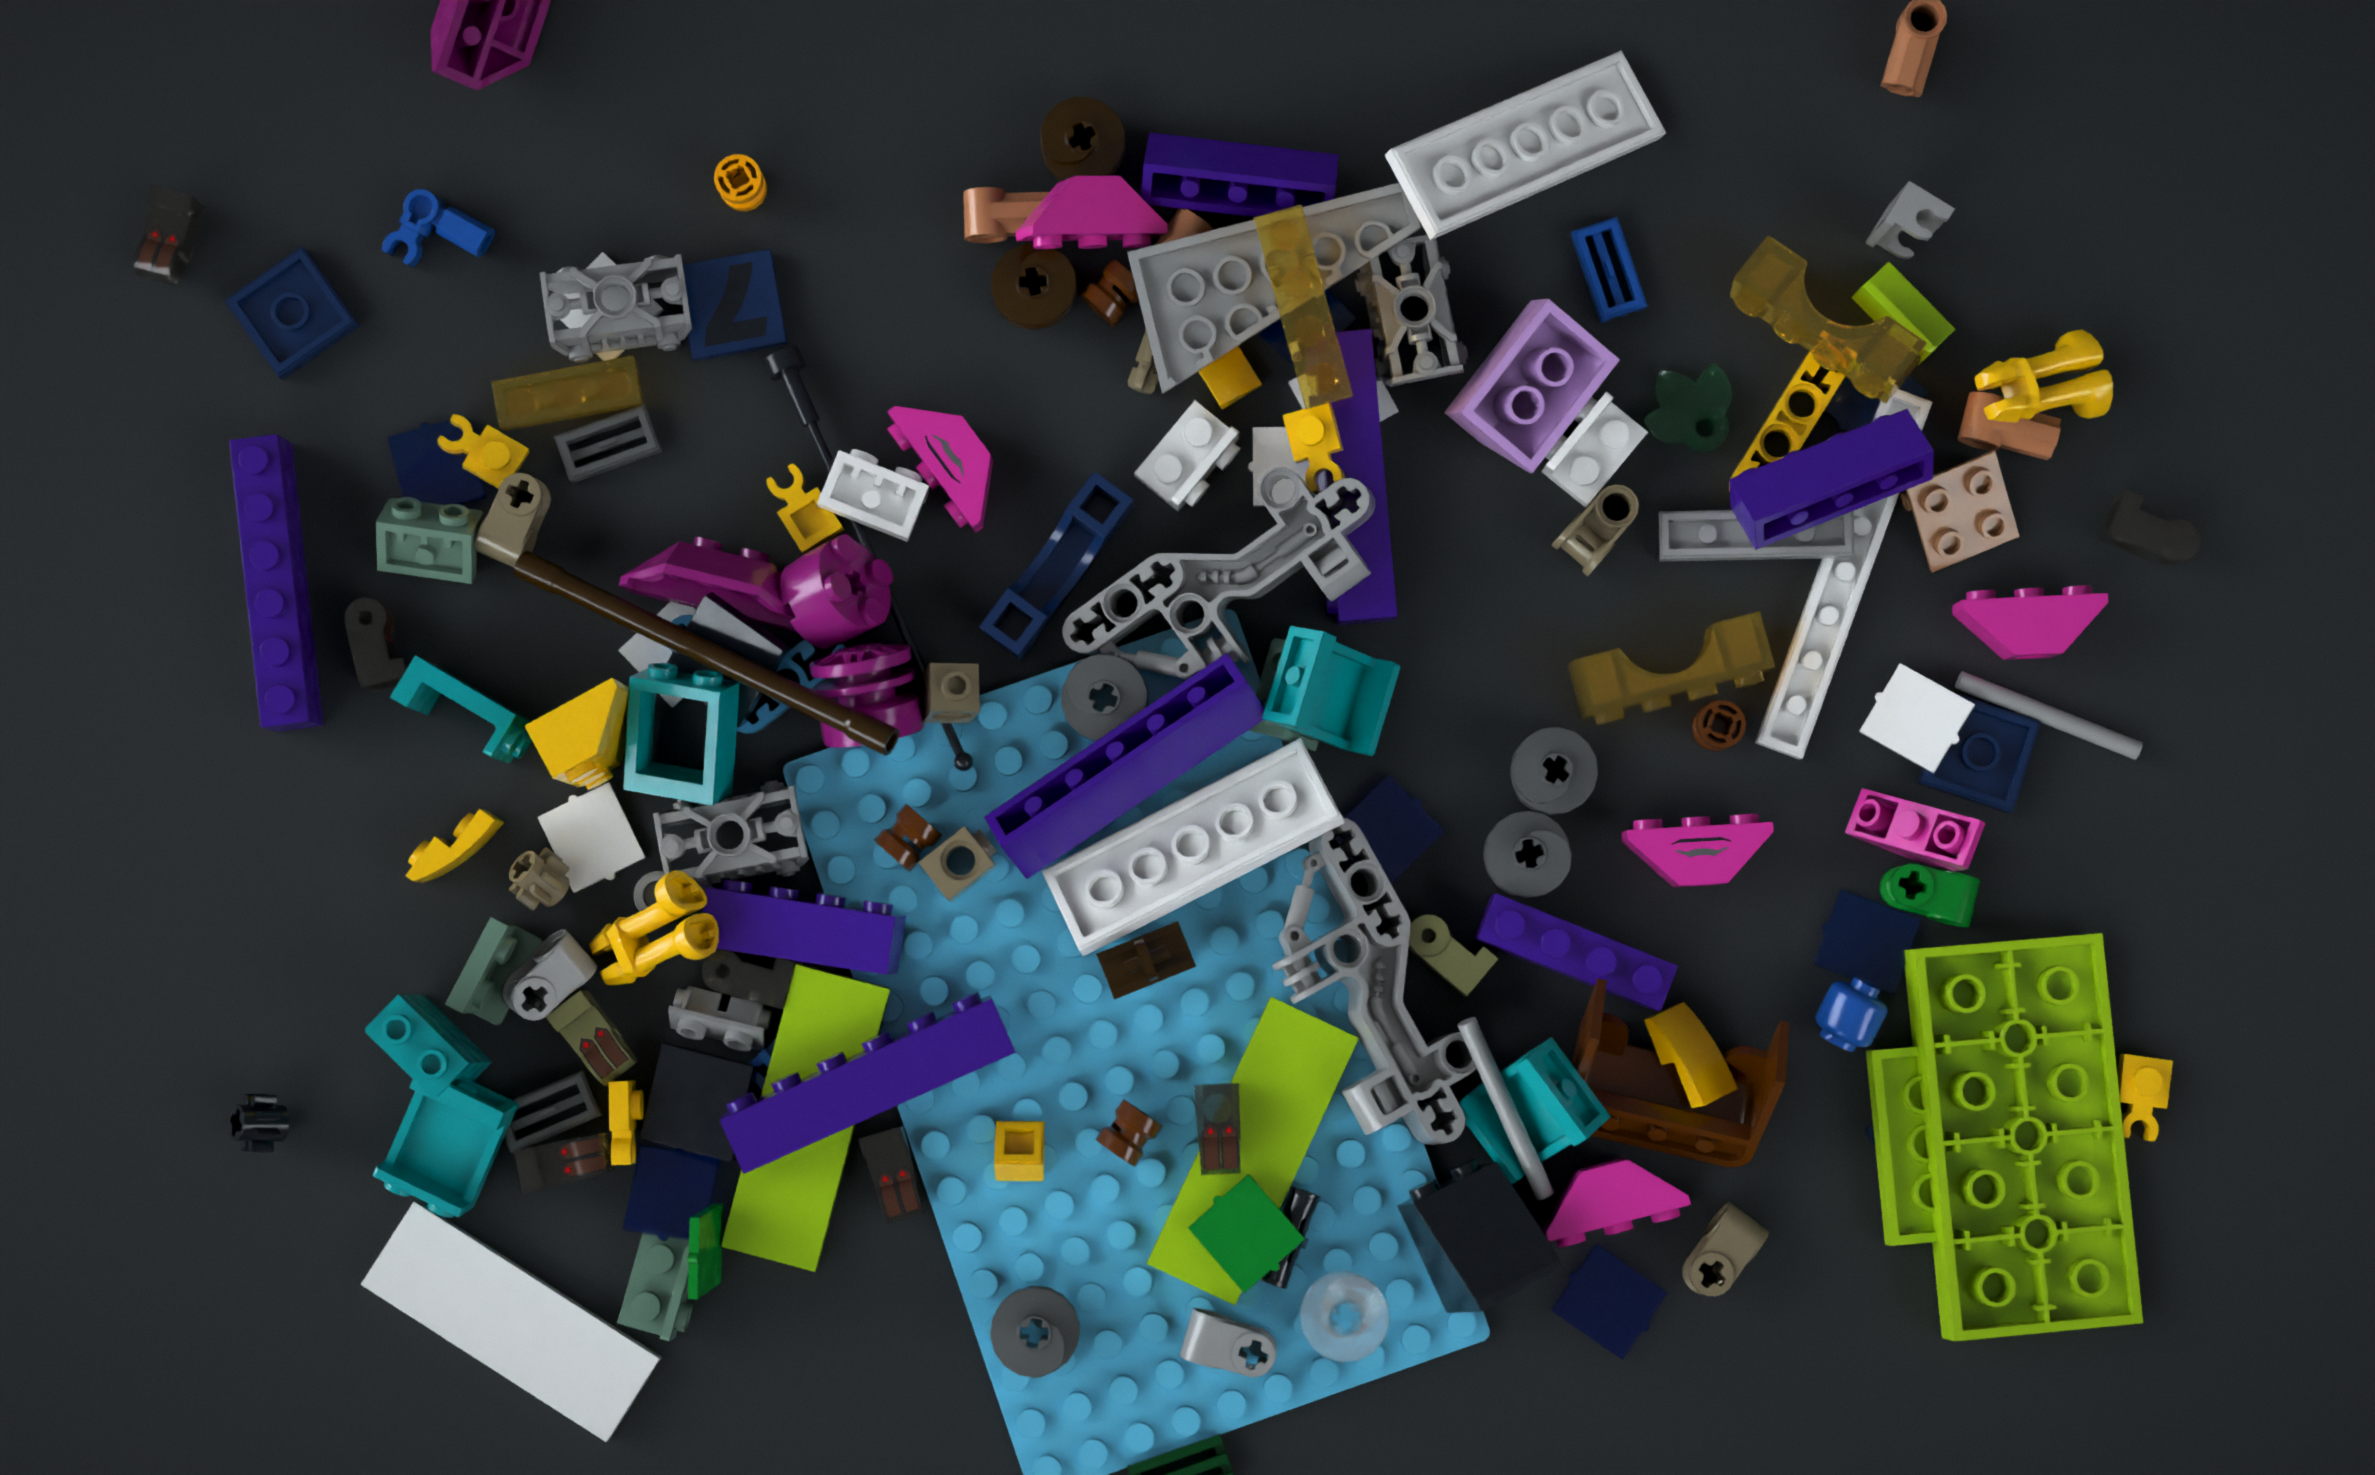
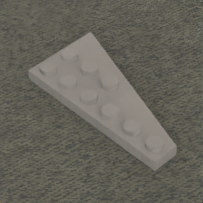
(1215, 287)

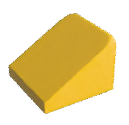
(1230, 378)
(1019, 1150)

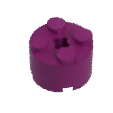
(836, 592)

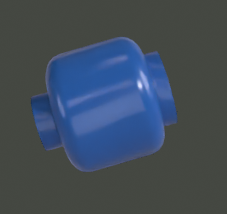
(1851, 1014)

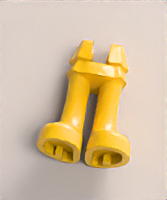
(2073, 353)
(636, 956)

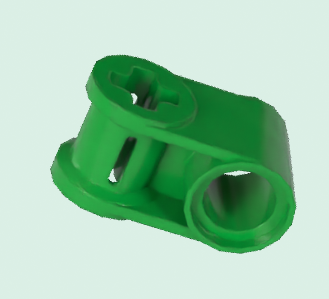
(1937, 893)

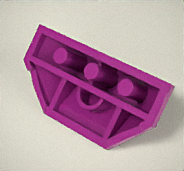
(485, 39)
(691, 571)

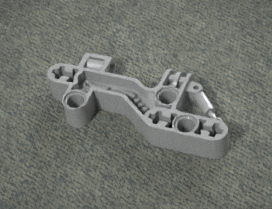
(1298, 540)
(1375, 981)

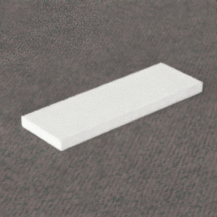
(1525, 144)
(1192, 847)
(511, 1321)

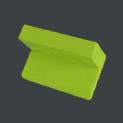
(1894, 296)

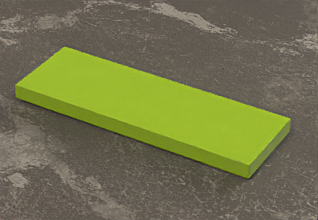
(1282, 1098)
(788, 1203)

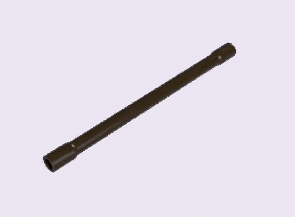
(854, 724)

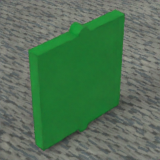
(1246, 1233)
(705, 1250)

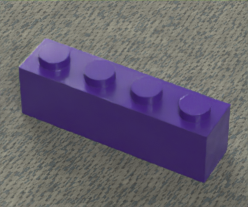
(1234, 176)
(1831, 478)
(805, 929)
(1575, 952)

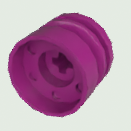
(868, 684)

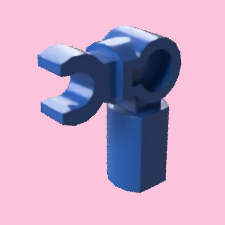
(426, 211)

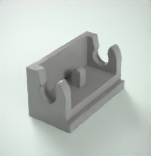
(1912, 212)

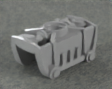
(1390, 325)
(622, 328)
(747, 858)

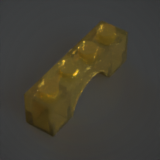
(1303, 306)
(1871, 355)
(1730, 652)

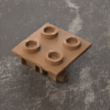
(1962, 511)

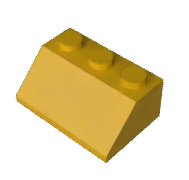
(584, 735)

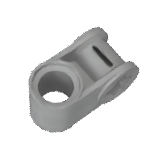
(552, 973)
(1217, 1342)

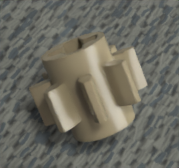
(539, 878)

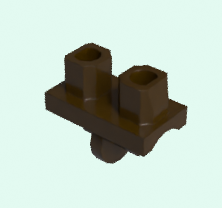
(1146, 960)

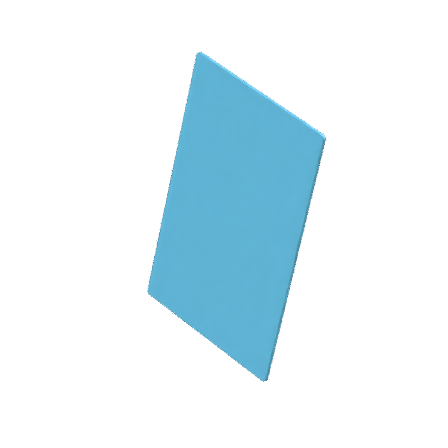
(1074, 1064)

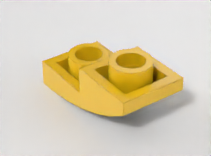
(440, 856)
(1685, 1042)

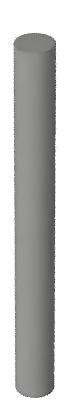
(2048, 715)
(1505, 1108)

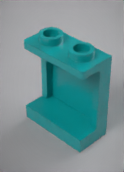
(425, 683)
(1331, 691)
(426, 1043)
(1550, 1100)
(447, 1146)

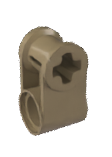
(513, 524)
(1596, 530)
(1728, 1242)

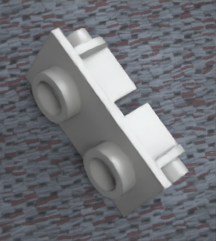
(697, 1016)

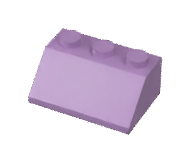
(1532, 385)

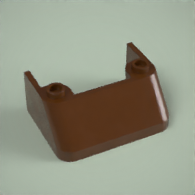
(1651, 1103)

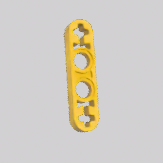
(1787, 423)

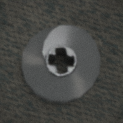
(1095, 674)
(1529, 774)
(1507, 838)
(1053, 1349)

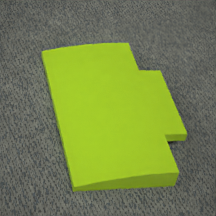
(2009, 1138)

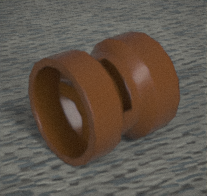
(1111, 293)
(1710, 730)
(914, 827)
(1129, 1132)

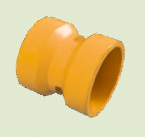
(745, 190)

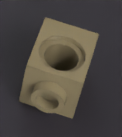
(950, 693)
(937, 862)

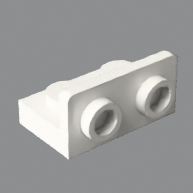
(1593, 449)
(1188, 456)
(874, 494)

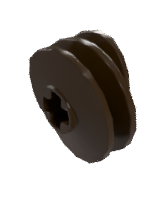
(1087, 118)
(1015, 301)

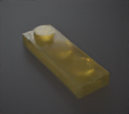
(567, 393)

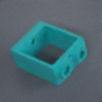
(673, 781)

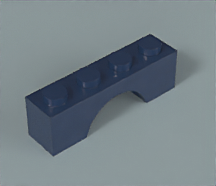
(1058, 567)

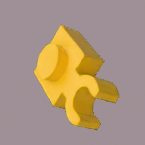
(1314, 438)
(489, 456)
(802, 517)
(2143, 1085)
(625, 1108)

